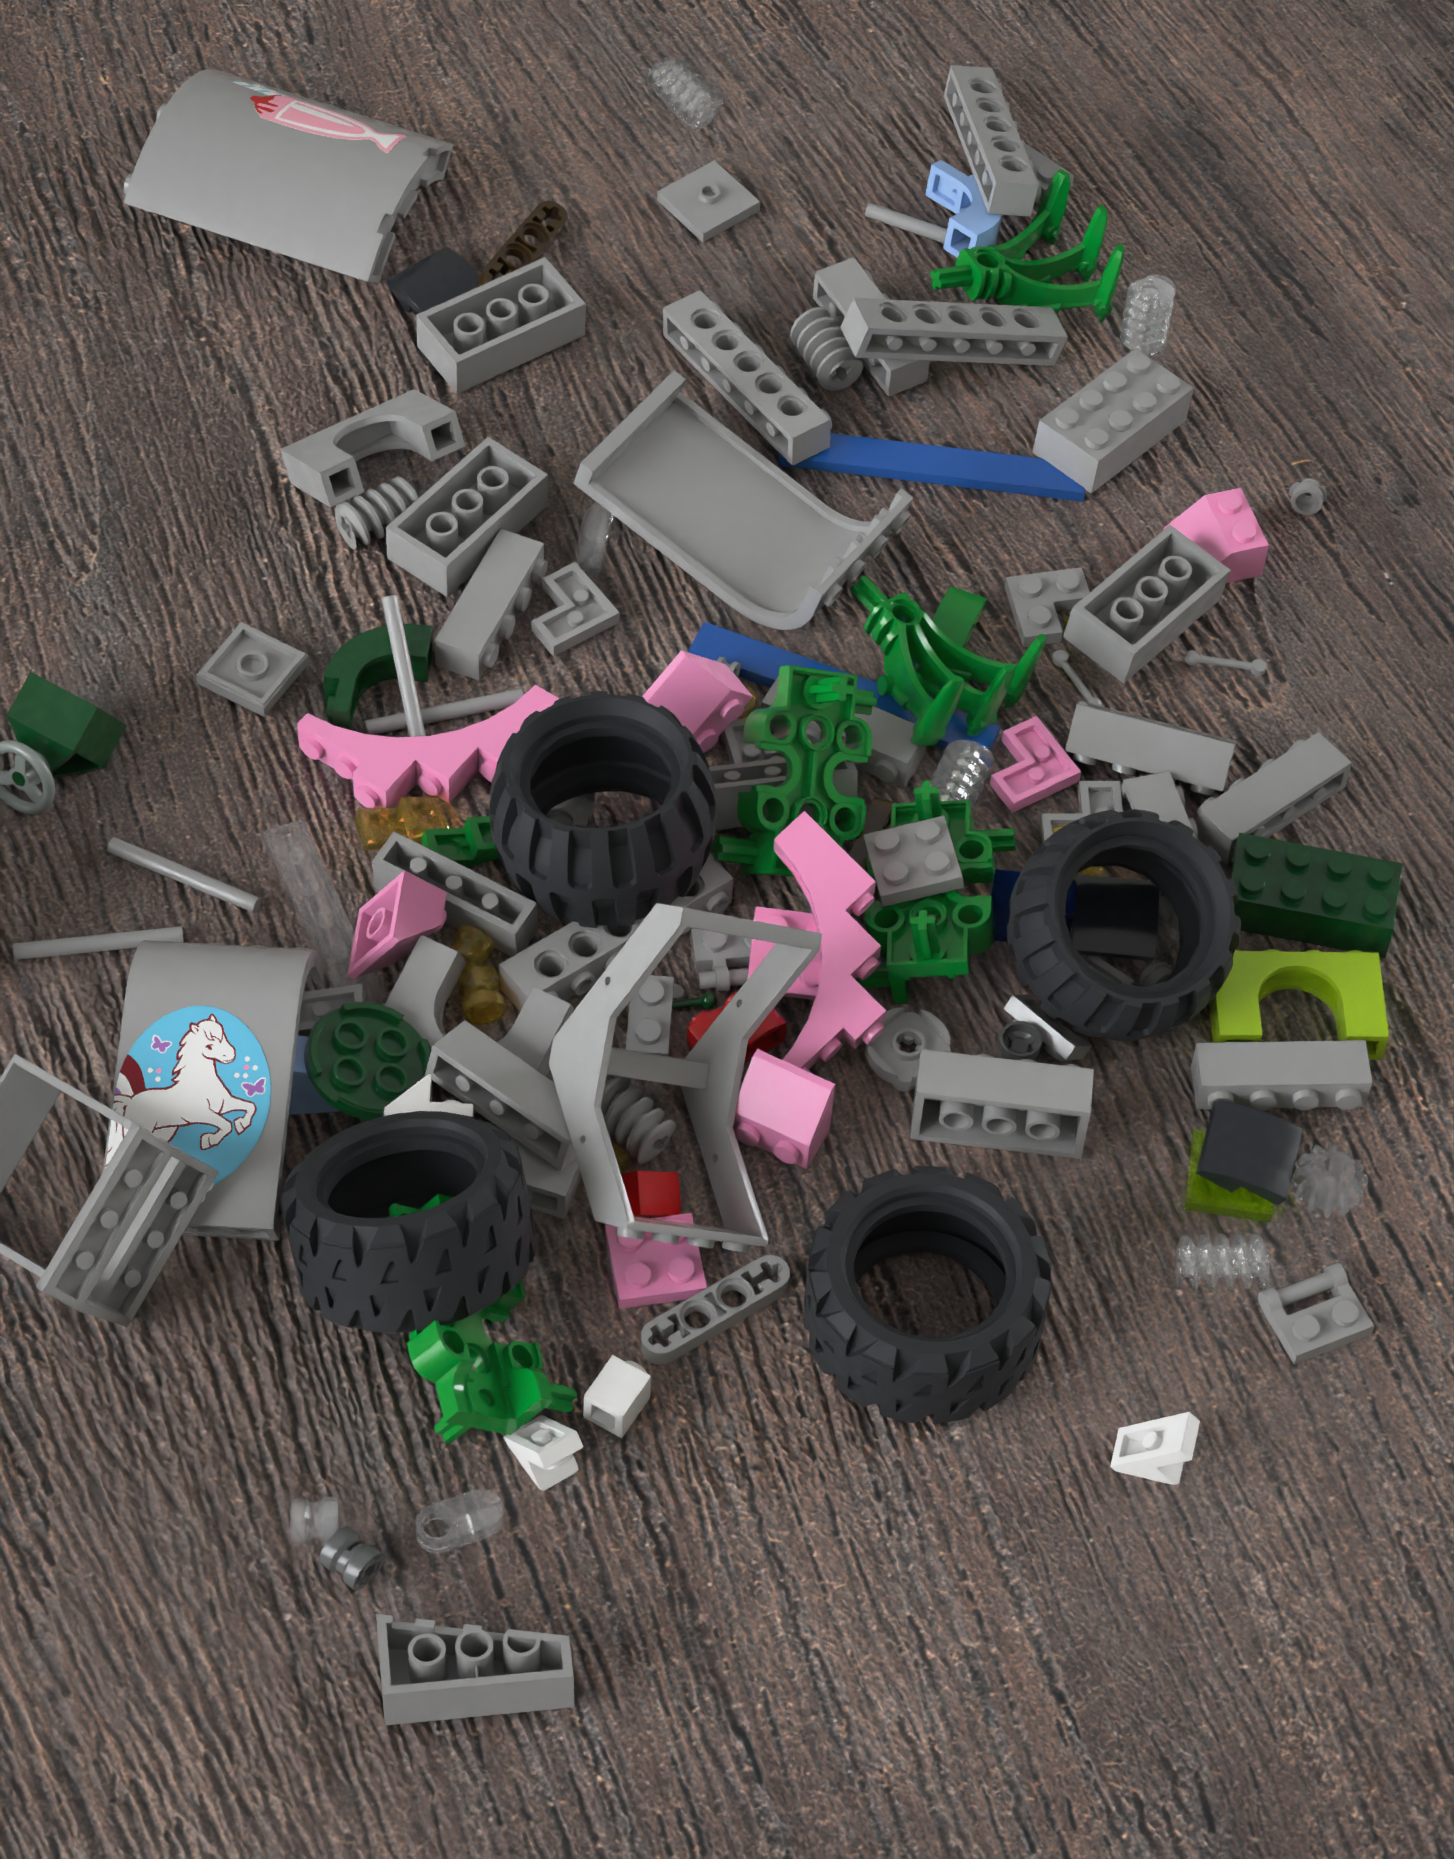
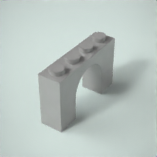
(327, 460)
(429, 982)

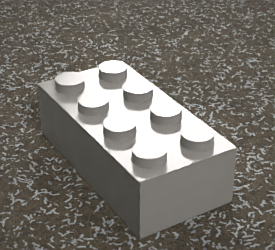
(500, 325)
(1113, 420)
(458, 518)
(1146, 603)
(1002, 1103)

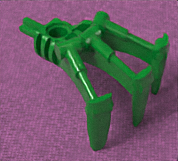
(1003, 275)
(928, 663)

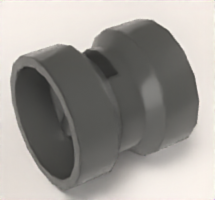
(1019, 1041)
(351, 1558)

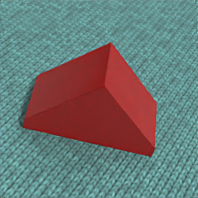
(652, 1193)

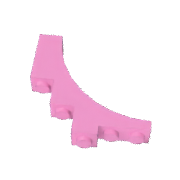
(440, 763)
(835, 890)

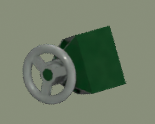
(55, 739)

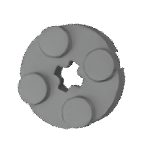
(907, 1027)

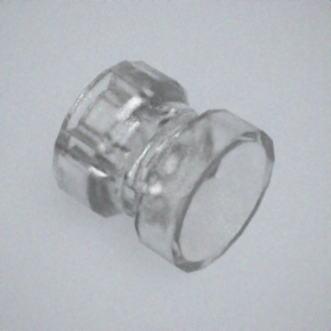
(325, 1517)

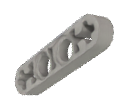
(711, 1304)

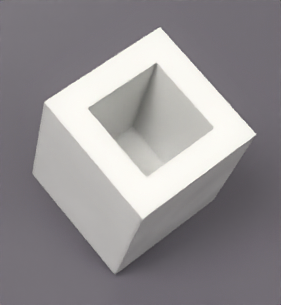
(617, 1395)

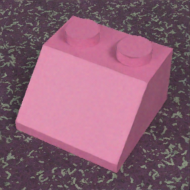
(1227, 531)
(701, 696)
(394, 921)
(783, 1109)

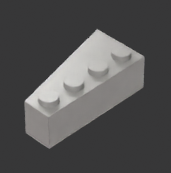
(469, 1672)

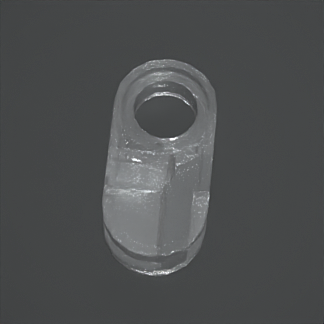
(470, 1518)

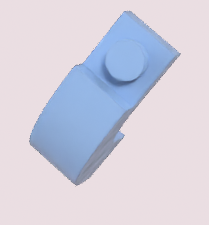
(961, 195)

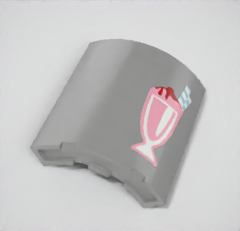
(283, 172)

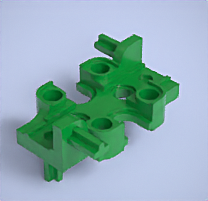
(802, 698)
(966, 924)
(507, 1378)

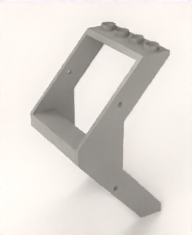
(707, 1075)
(128, 1217)

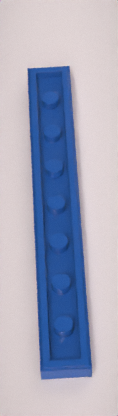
(943, 466)
(762, 663)

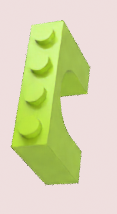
(1343, 980)

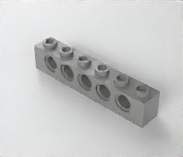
(991, 141)
(953, 332)
(747, 377)
(563, 950)

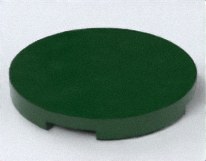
(364, 1058)

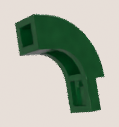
(368, 661)

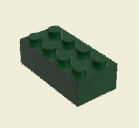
(1315, 894)

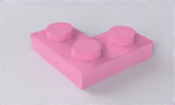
(1040, 769)

